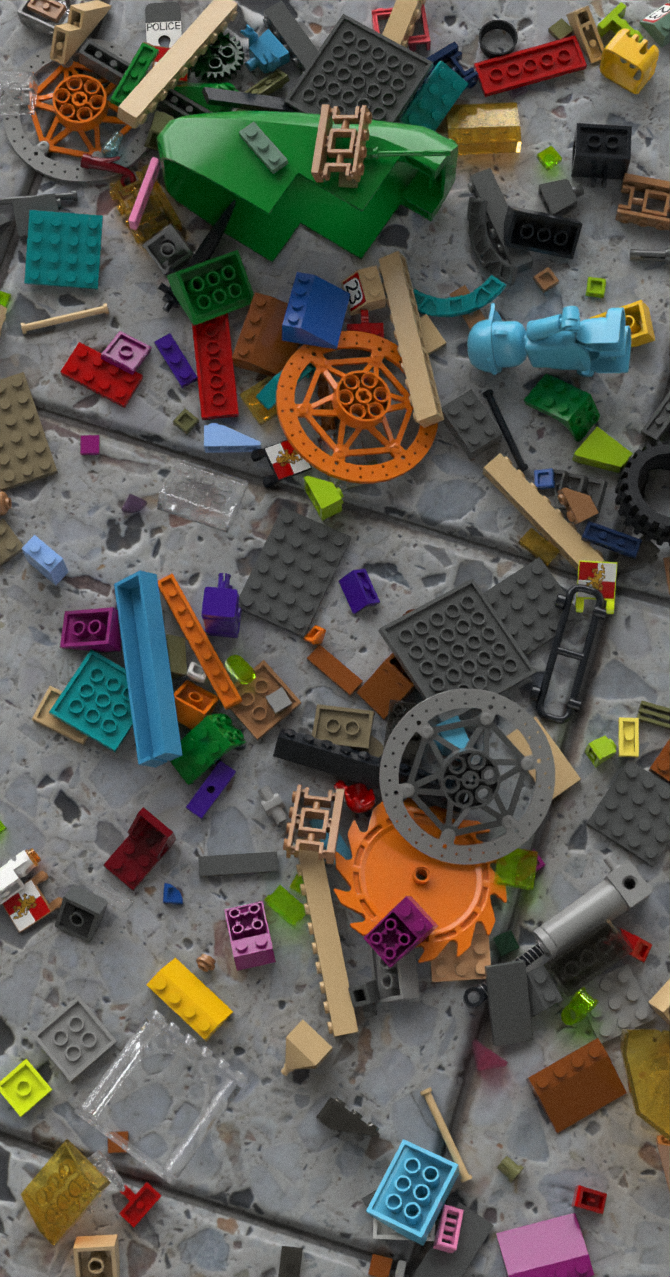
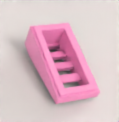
(442, 1246)

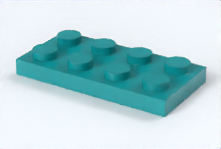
(434, 98)

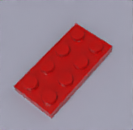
(100, 376)

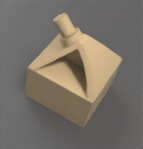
(304, 1049)

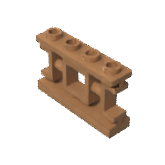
(327, 138)
(653, 189)
(330, 825)

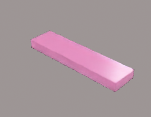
(144, 193)

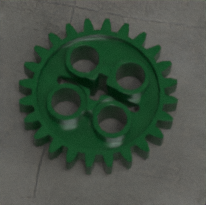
(220, 59)

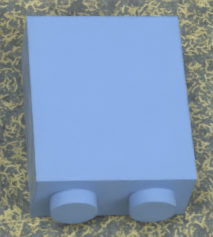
(45, 560)

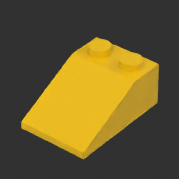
(640, 323)

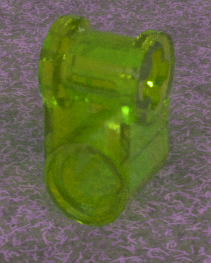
(581, 1005)

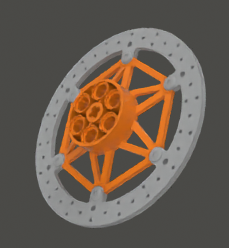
(79, 104)

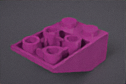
(400, 931)
(249, 935)

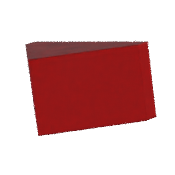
(589, 1199)

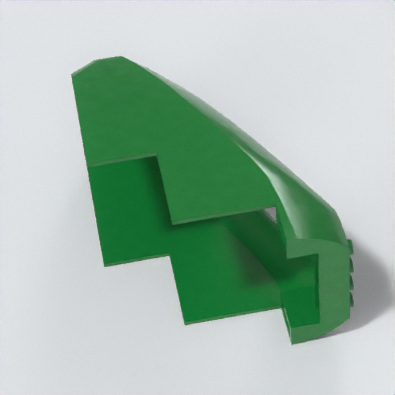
(211, 166)

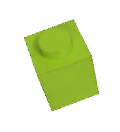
(600, 750)

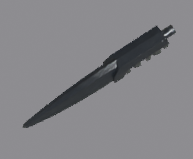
(201, 255)

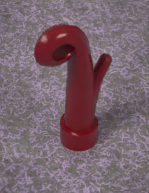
(107, 164)

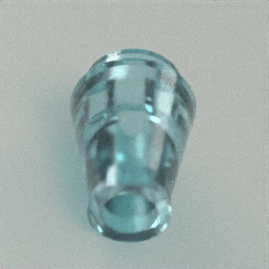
(111, 146)

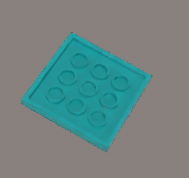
(63, 249)
(97, 701)

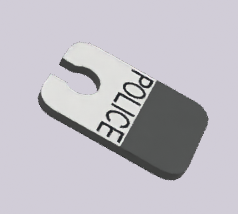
(163, 21)

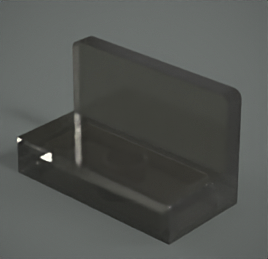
(290, 1261)

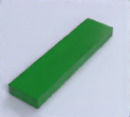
(135, 73)

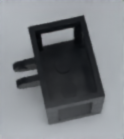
(601, 152)

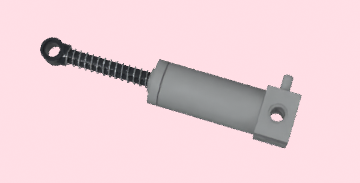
(603, 901)

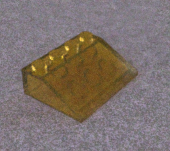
(484, 128)
(63, 1192)

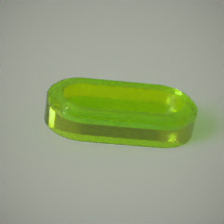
(240, 669)

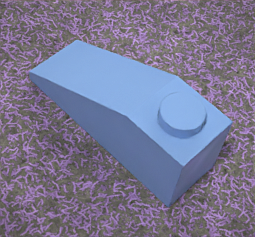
(224, 439)

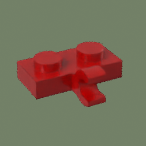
(365, 326)
(139, 1203)

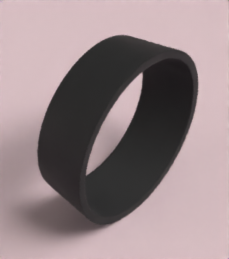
(502, 25)

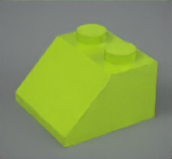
(324, 496)

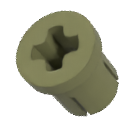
(510, 1169)

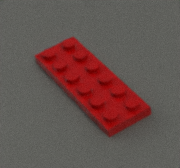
(530, 66)
(215, 369)

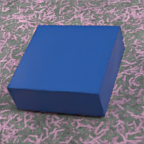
(544, 479)

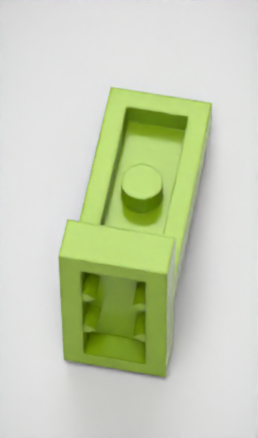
(615, 22)

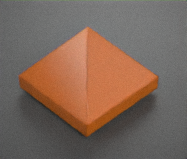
(315, 635)

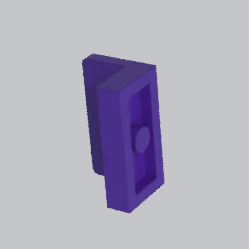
(358, 590)

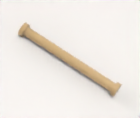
(64, 318)
(445, 1134)

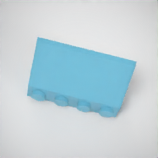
(413, 1191)

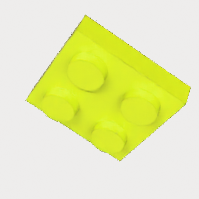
(24, 1087)

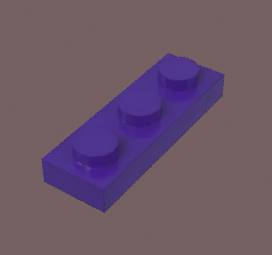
(175, 360)

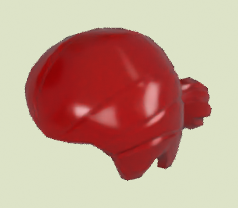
(357, 796)

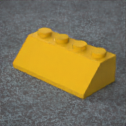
(190, 998)

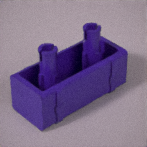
(221, 609)

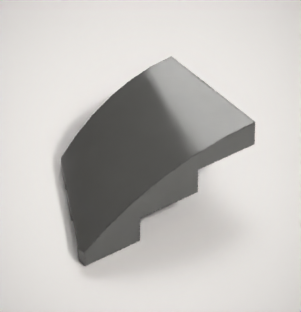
(593, 487)

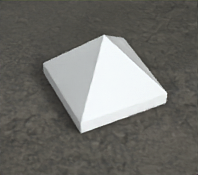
(196, 673)

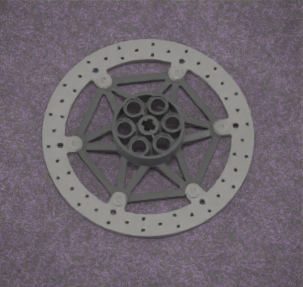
(485, 723)

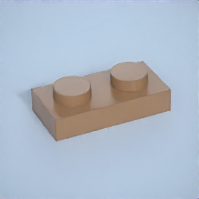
(47, 8)

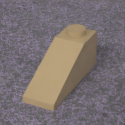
(586, 33)

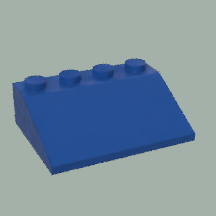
(315, 312)

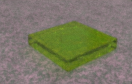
(517, 869)

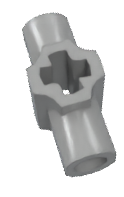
(273, 805)

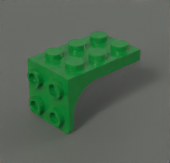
(564, 403)
(206, 745)

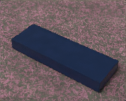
(611, 539)

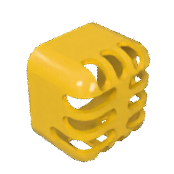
(628, 49)

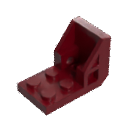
(141, 849)

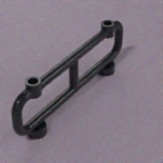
(538, 693)

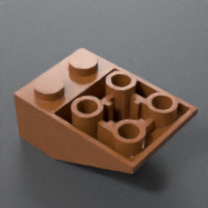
(386, 684)

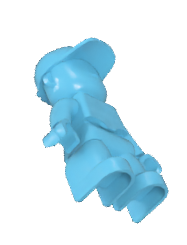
(553, 343)

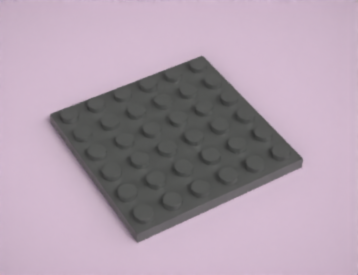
(359, 70)
(457, 645)

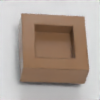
(546, 280)

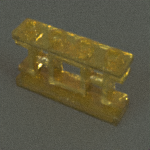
(157, 200)

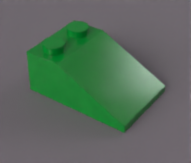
(194, 92)

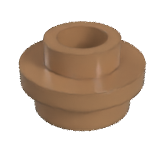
(206, 962)

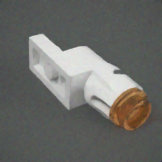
(13, 870)

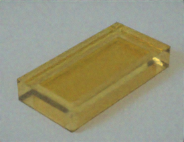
(539, 546)

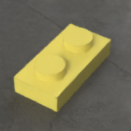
(628, 737)

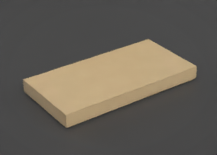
(564, 773)

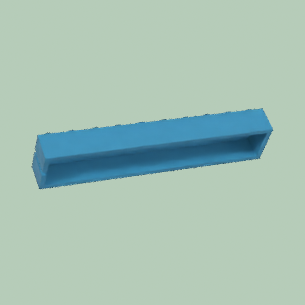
(147, 669)

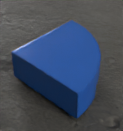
(172, 895)

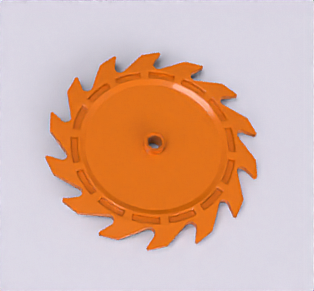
(386, 871)

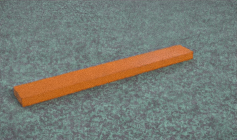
(199, 642)

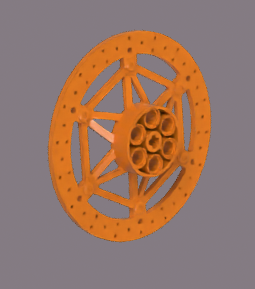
(359, 400)

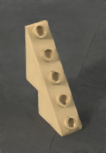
(81, 22)

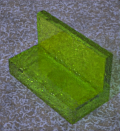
(286, 906)

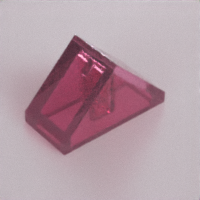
(485, 1058)

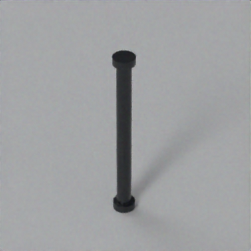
(488, 394)

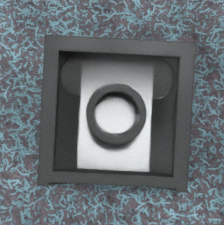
(168, 248)

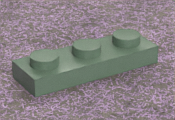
(263, 147)

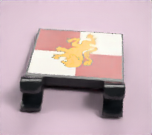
(283, 461)

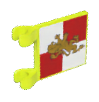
(599, 576)

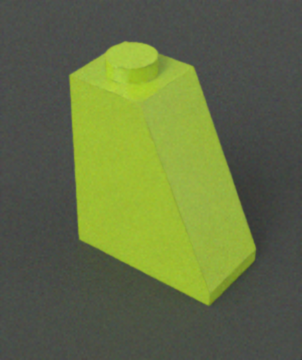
(602, 452)

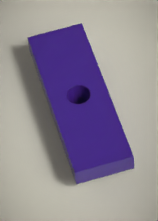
(218, 780)

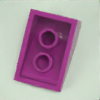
(91, 630)

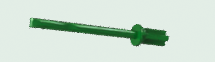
(373, 153)

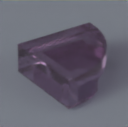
(133, 504)

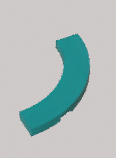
(460, 304)

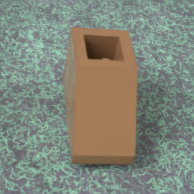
(577, 504)

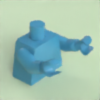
(265, 51)

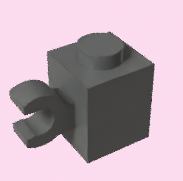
(364, 995)

